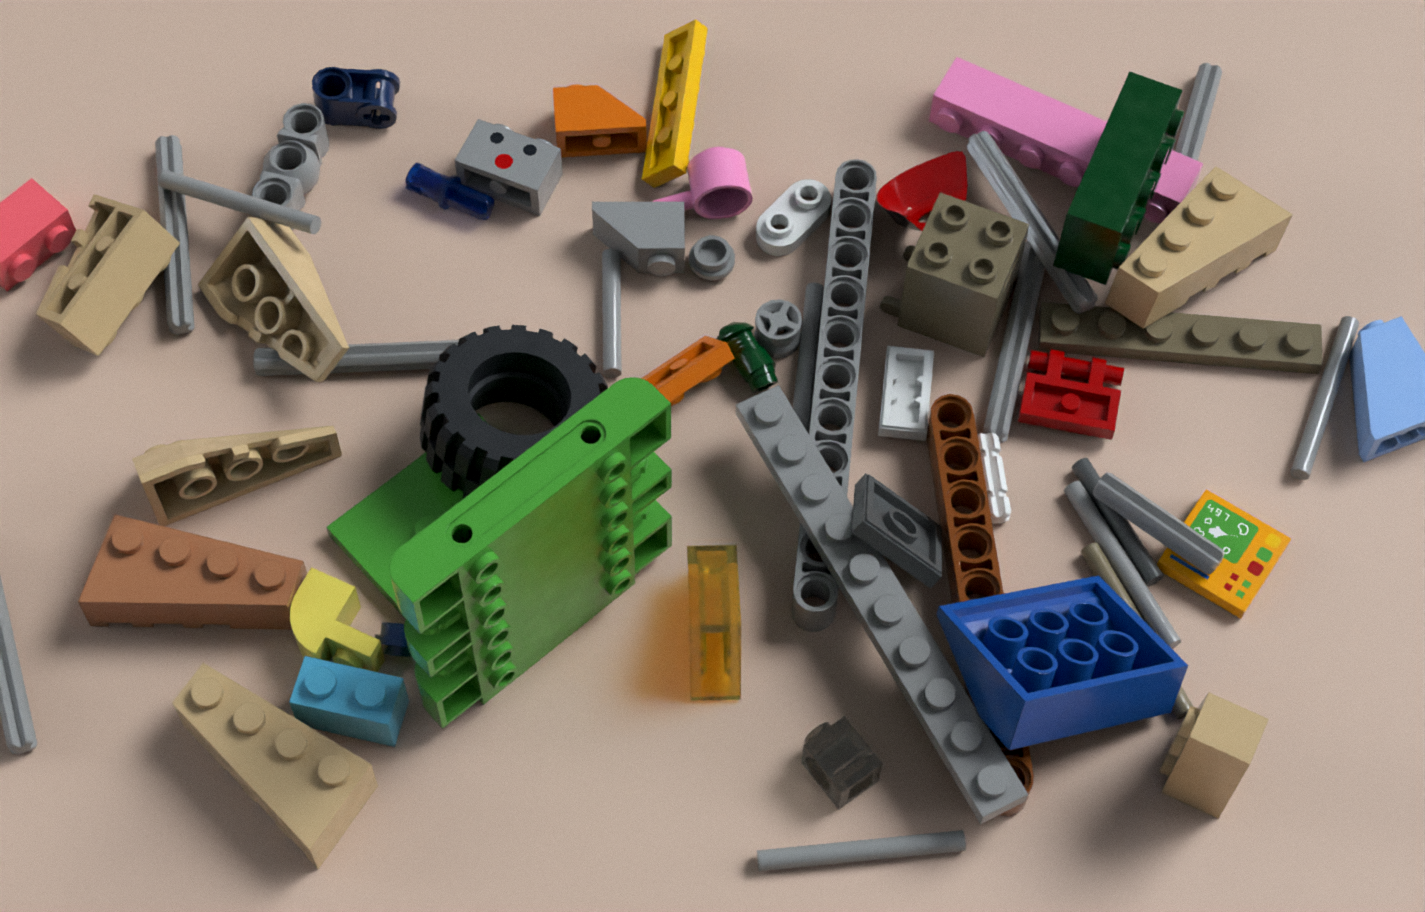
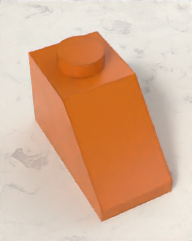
(596, 123)

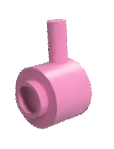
(717, 184)

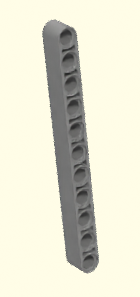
(837, 366)

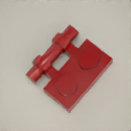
(1067, 403)

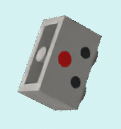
(509, 166)

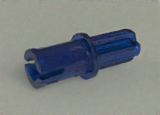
(449, 192)

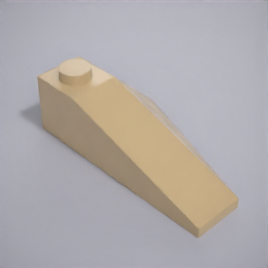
(275, 294)

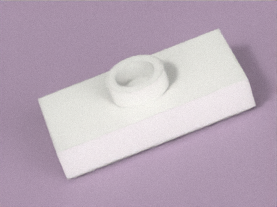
(906, 393)

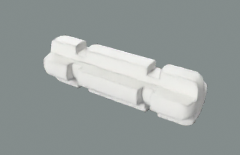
(994, 477)

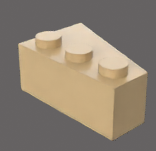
(106, 274)
(1211, 753)

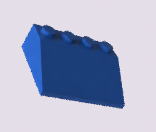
(1060, 661)

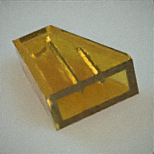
(714, 622)

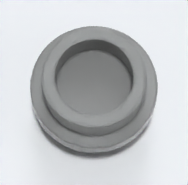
(712, 258)

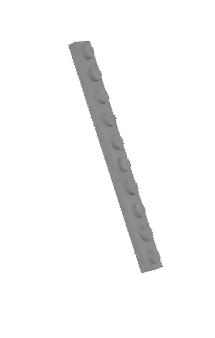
(882, 607)

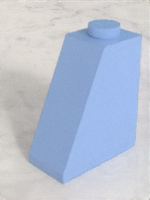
(1387, 388)

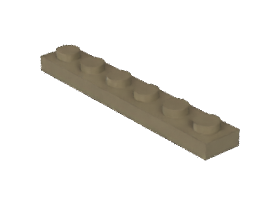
(1183, 339)

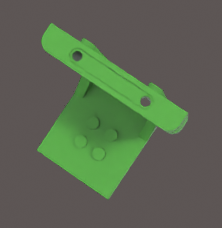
(525, 554)

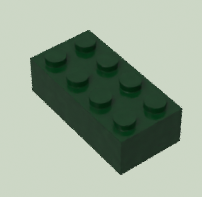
(1120, 179)

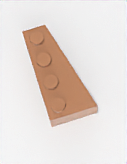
(183, 578)

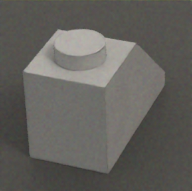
(644, 233)

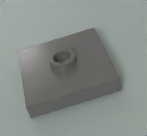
(897, 530)

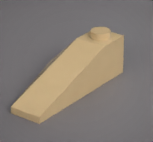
(214, 470)

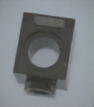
(840, 761)

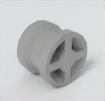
(775, 317)

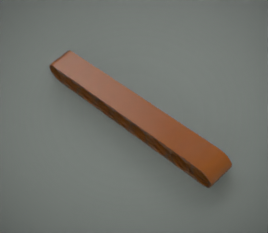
(967, 530)

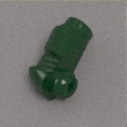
(750, 358)

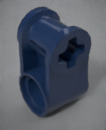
(356, 96)

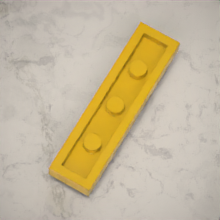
(675, 104)

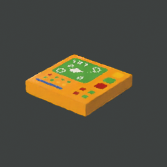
(1248, 559)

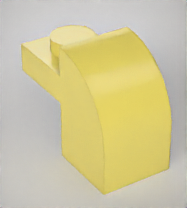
(322, 622)

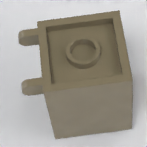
(960, 274)

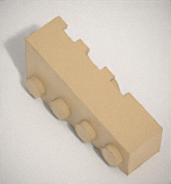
(1198, 243)
(281, 763)

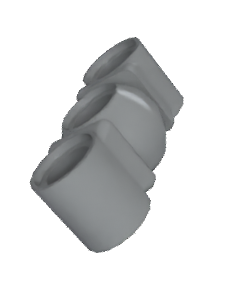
(294, 151)

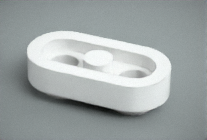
(796, 214)

